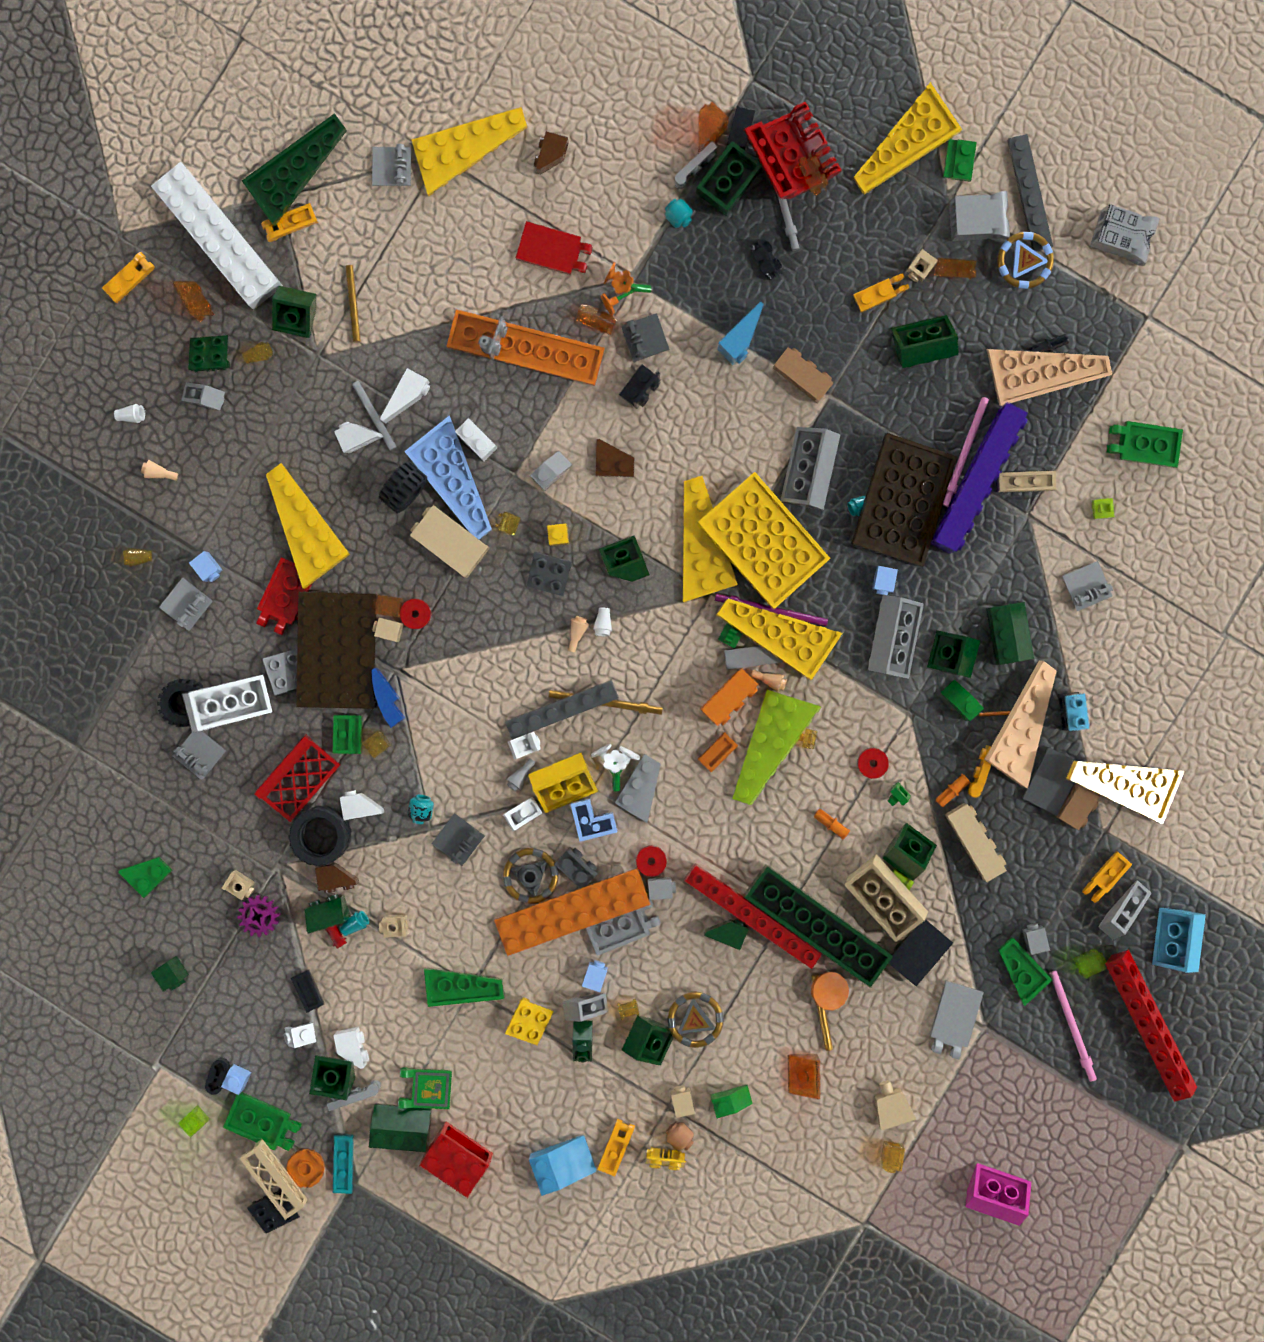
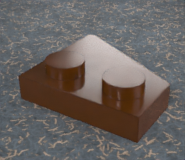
(612, 461)

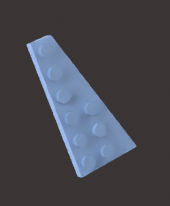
(447, 470)

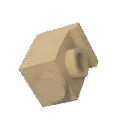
(924, 260)
(238, 878)
(400, 923)

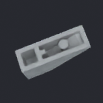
(1125, 911)

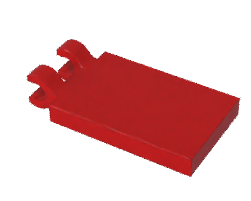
(552, 249)
(281, 597)

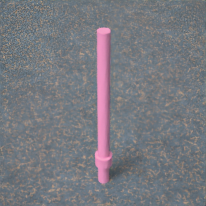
(952, 487)
(1086, 1061)

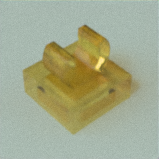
(508, 523)
(808, 738)

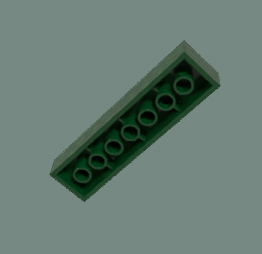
(818, 925)

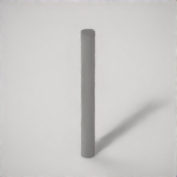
(374, 416)

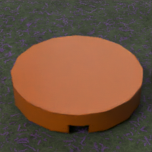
(830, 990)
(306, 1167)

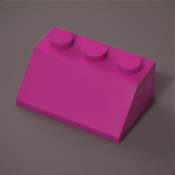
(999, 1194)

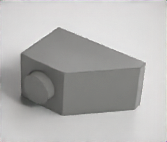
(203, 396)
(550, 470)
(585, 1007)

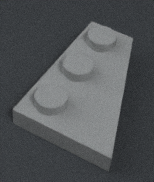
(640, 788)

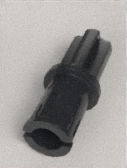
(1050, 345)

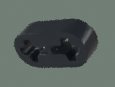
(213, 1074)

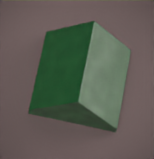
(332, 1077)

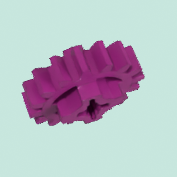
(255, 908)

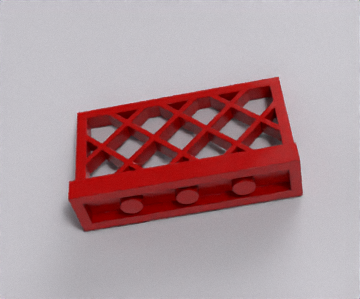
(285, 766)

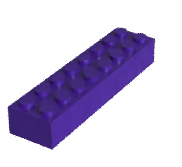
(979, 477)

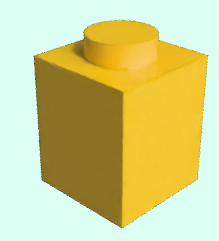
(558, 534)

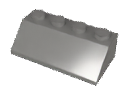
(810, 467)
(895, 636)

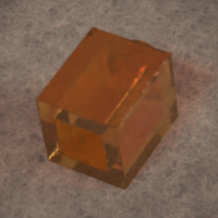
(388, 606)

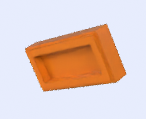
(717, 752)

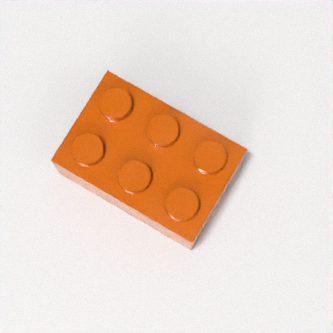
(730, 697)

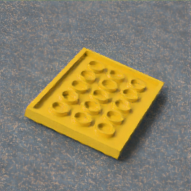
(763, 540)

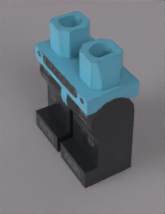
(1076, 711)

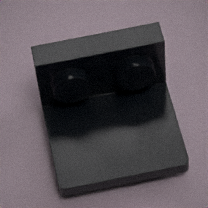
(639, 386)

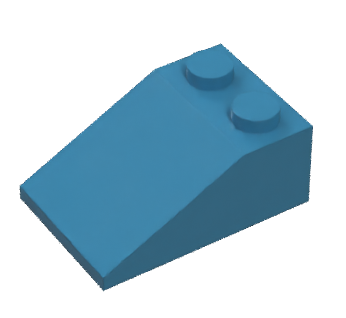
(737, 341)
(562, 1164)

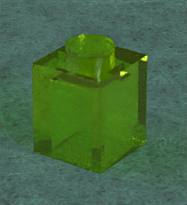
(1090, 963)
(193, 1121)

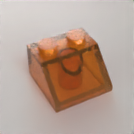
(711, 124)

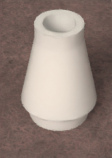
(133, 413)
(603, 623)

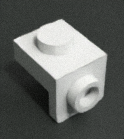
(524, 745)
(299, 1035)

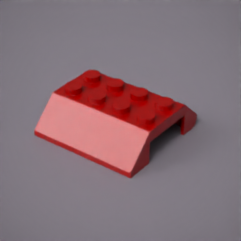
(783, 144)

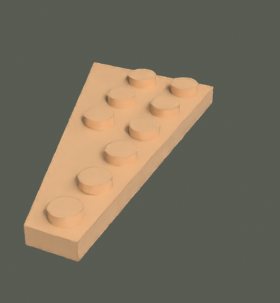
(1030, 374)
(1020, 735)

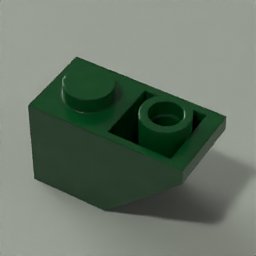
(582, 1041)

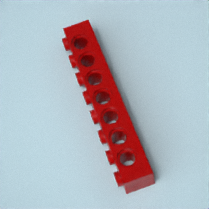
(752, 915)
(1151, 1025)

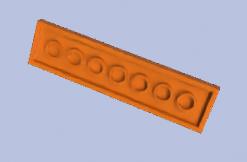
(528, 348)
(572, 911)

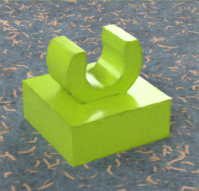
(1103, 508)

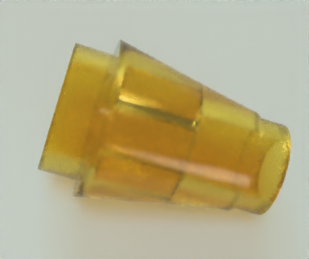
(259, 352)
(136, 556)

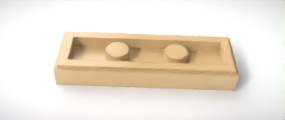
(1026, 481)

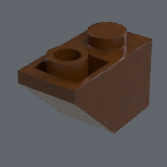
(552, 152)
(334, 876)

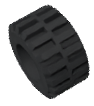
(402, 487)
(168, 698)

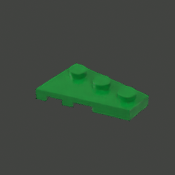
(1023, 971)

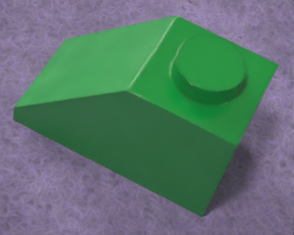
(962, 700)
(731, 1101)

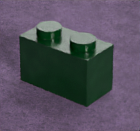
(170, 974)

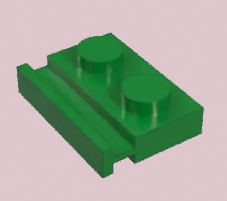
(959, 160)
(347, 734)

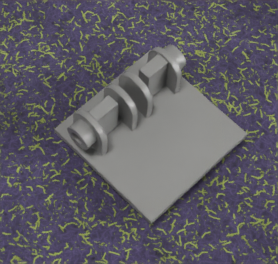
(391, 166)
(491, 345)
(1087, 586)
(185, 604)
(282, 671)
(199, 753)

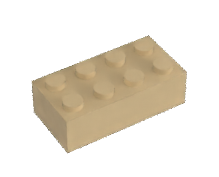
(886, 898)

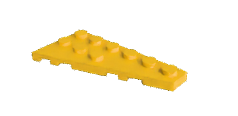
(457, 149)

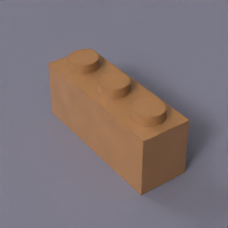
(803, 374)
(1078, 806)

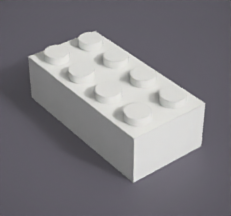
(227, 703)

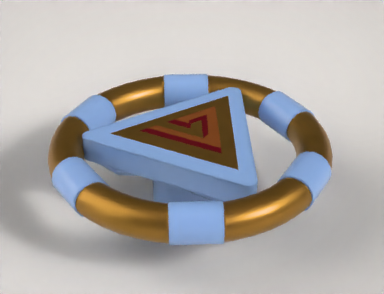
(1025, 260)

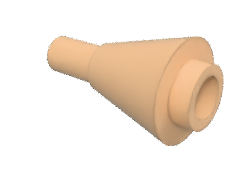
(153, 470)
(578, 627)
(775, 681)

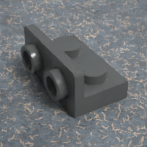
(576, 867)

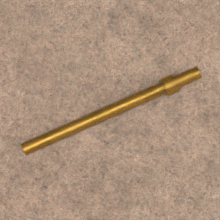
(643, 708)

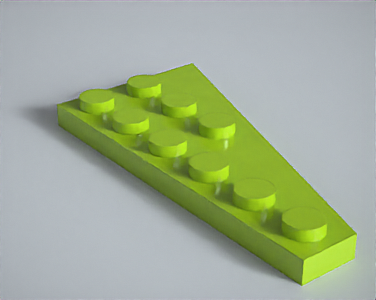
(774, 736)

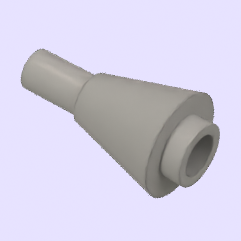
(517, 779)

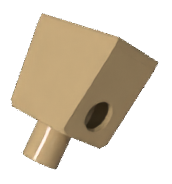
(892, 1107)

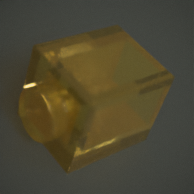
(377, 744)
(892, 1156)

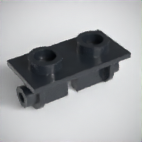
(771, 264)

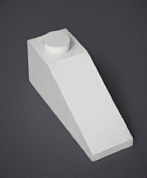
(409, 391)

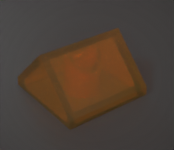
(804, 1075)

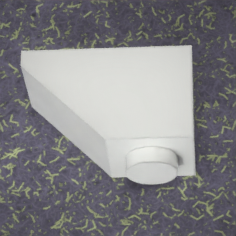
(355, 436)
(358, 806)

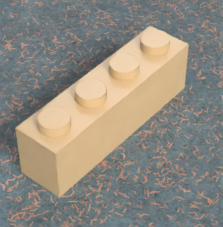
(976, 842)

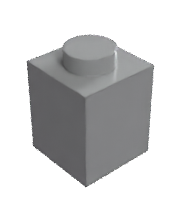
(661, 888)
(1035, 939)

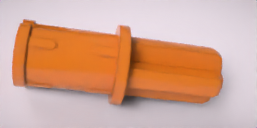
(952, 790)
(831, 823)

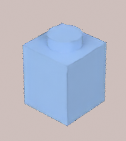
(206, 567)
(884, 580)
(595, 976)
(236, 1079)

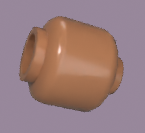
(679, 1136)

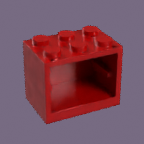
(456, 1159)

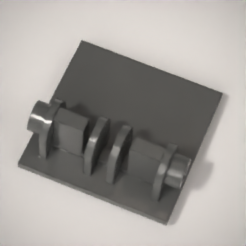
(645, 337)
(549, 573)
(458, 839)

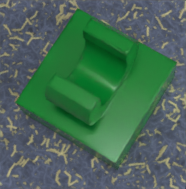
(730, 636)
(899, 794)

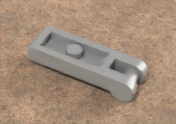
(695, 165)
(356, 1094)

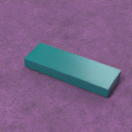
(343, 1164)

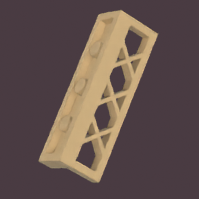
(279, 1174)

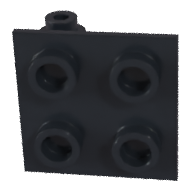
(268, 1215)

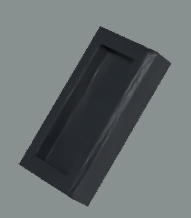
(742, 119)
(307, 991)

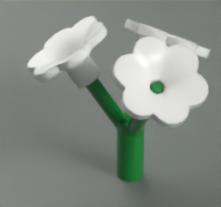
(615, 762)

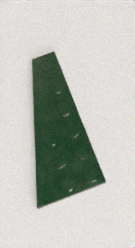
(286, 174)

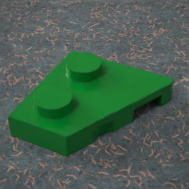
(146, 875)

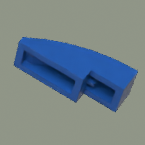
(386, 698)

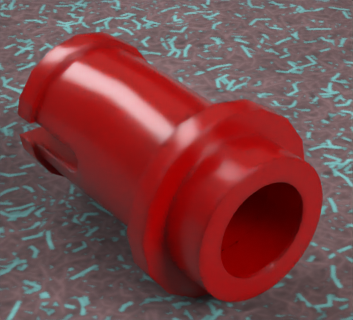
(336, 936)

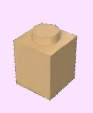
(388, 629)
(682, 1101)

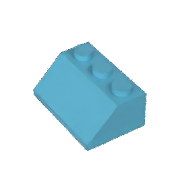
(1178, 940)

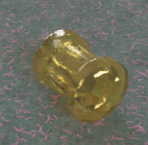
(628, 1009)

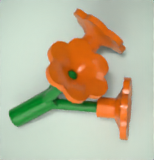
(622, 283)

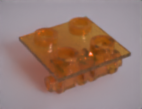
(193, 299)

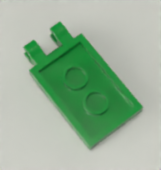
(1147, 443)
(259, 1121)

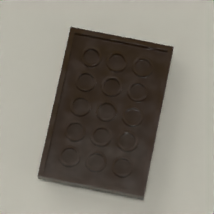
(904, 499)
(335, 650)

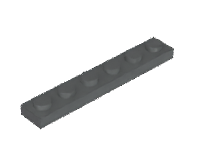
(1029, 189)
(561, 709)

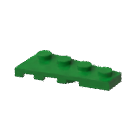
(458, 988)

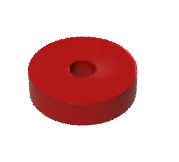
(407, 610)
(879, 769)
(651, 869)

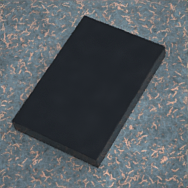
(920, 952)

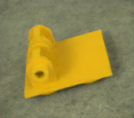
(529, 1021)
(675, 1163)

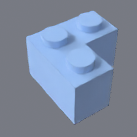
(591, 826)

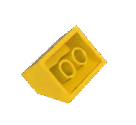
(562, 782)

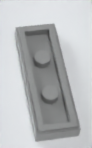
(749, 657)

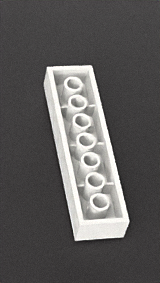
(216, 235)

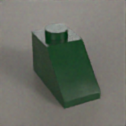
(728, 932)

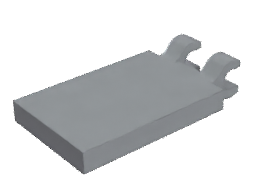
(621, 930)
(955, 1017)

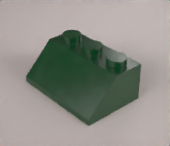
(925, 341)
(1010, 633)
(400, 1128)

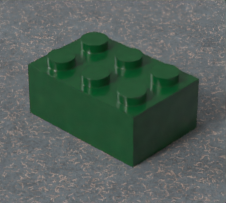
(729, 178)

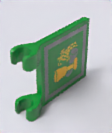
(429, 1090)

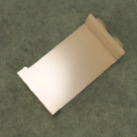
(449, 541)

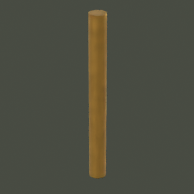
(353, 303)
(824, 1024)

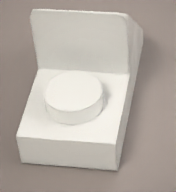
(522, 814)

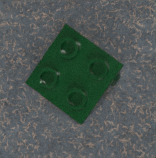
(208, 353)

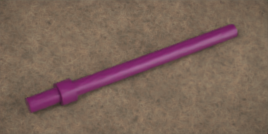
(800, 616)

